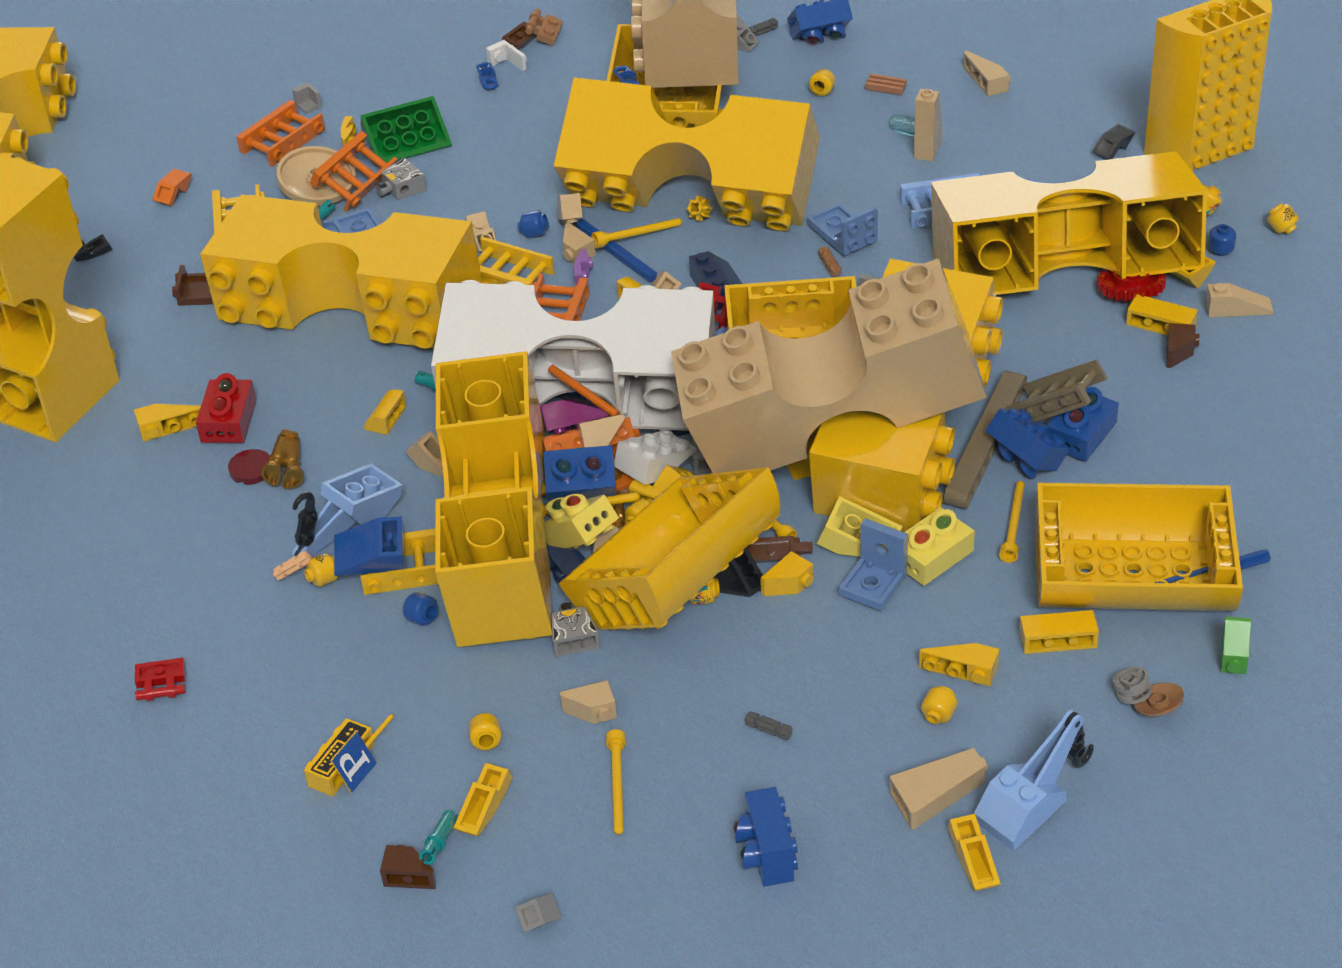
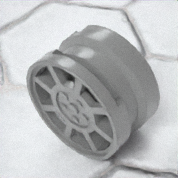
(1131, 684)

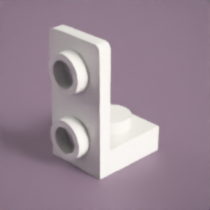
(504, 51)

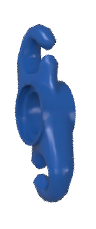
(626, 74)
(484, 79)

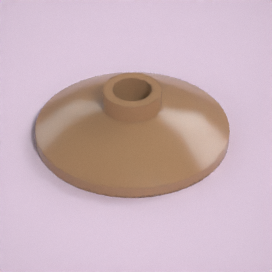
(1164, 699)

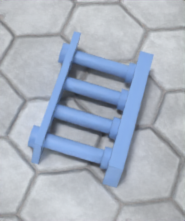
(920, 192)

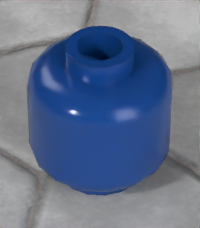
(533, 224)
(1222, 239)
(420, 609)

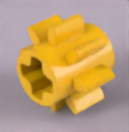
(699, 208)

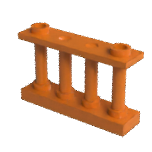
(277, 121)
(346, 154)
(574, 305)
(570, 439)

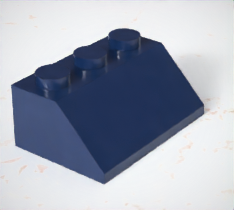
(712, 270)

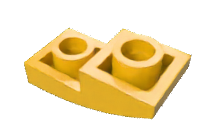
(348, 129)

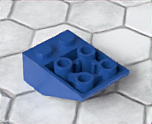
(370, 547)

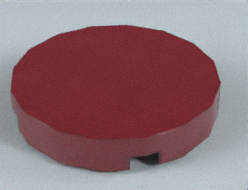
(247, 466)

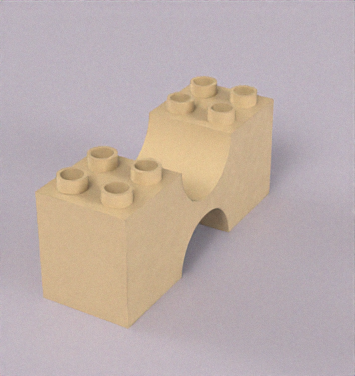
(685, 42)
(893, 354)

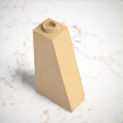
(927, 125)
(936, 785)

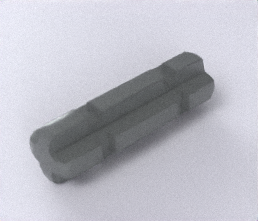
(764, 26)
(768, 725)

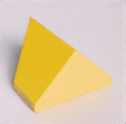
(1197, 276)

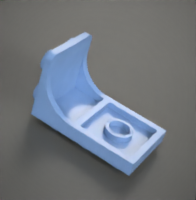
(352, 222)
(844, 229)

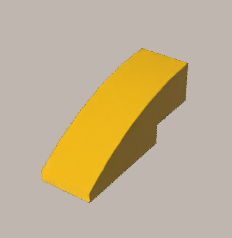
(483, 799)
(973, 852)

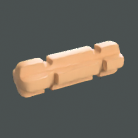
(292, 565)

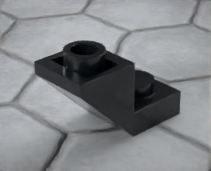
(1112, 140)

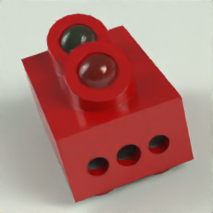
(226, 410)

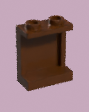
(191, 288)

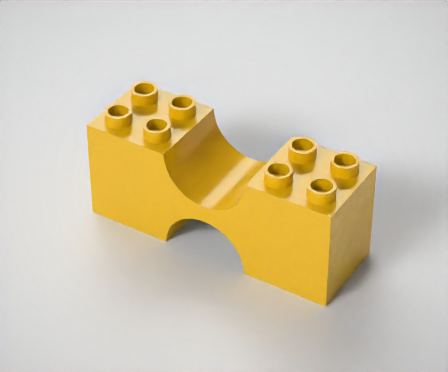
(31, 86)
(752, 153)
(1122, 217)
(280, 265)
(50, 351)
(901, 467)
(491, 520)

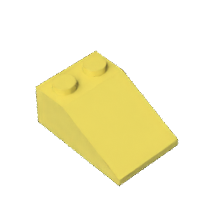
(843, 527)

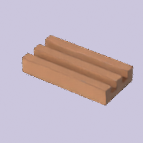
(886, 84)

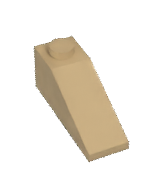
(987, 74)
(1231, 300)

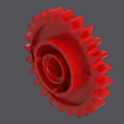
(1115, 287)

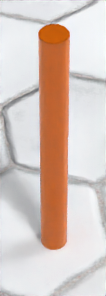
(585, 392)

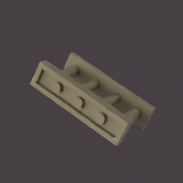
(1060, 391)

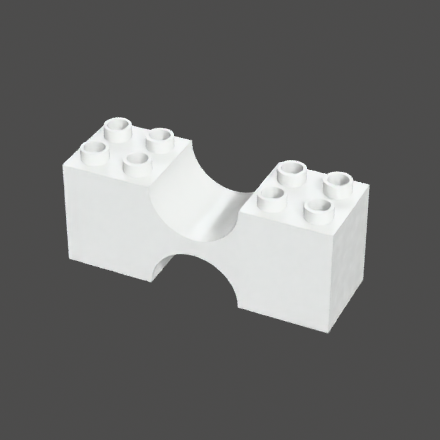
(615, 355)

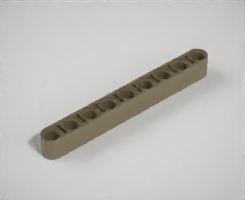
(982, 445)

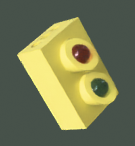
(578, 520)
(937, 545)

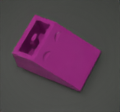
(568, 412)

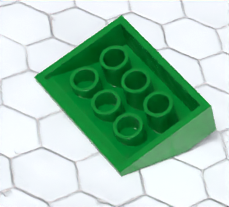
(406, 130)

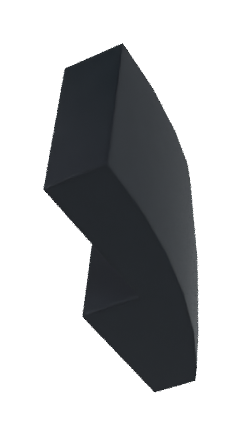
(93, 249)

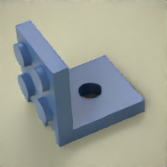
(877, 565)

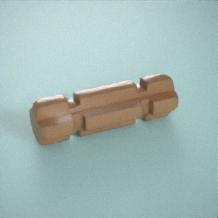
(830, 261)

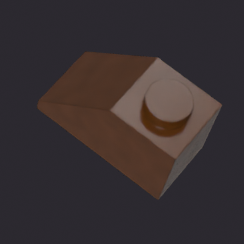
(1181, 343)
(405, 870)

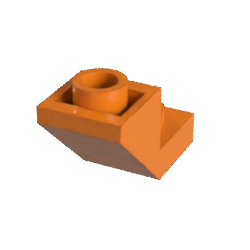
(169, 186)

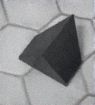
(741, 576)

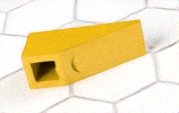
(165, 419)
(964, 661)

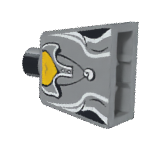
(401, 180)
(573, 631)

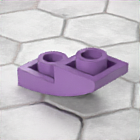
(582, 266)

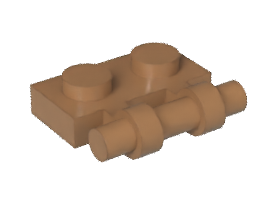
(548, 27)

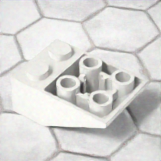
(648, 454)

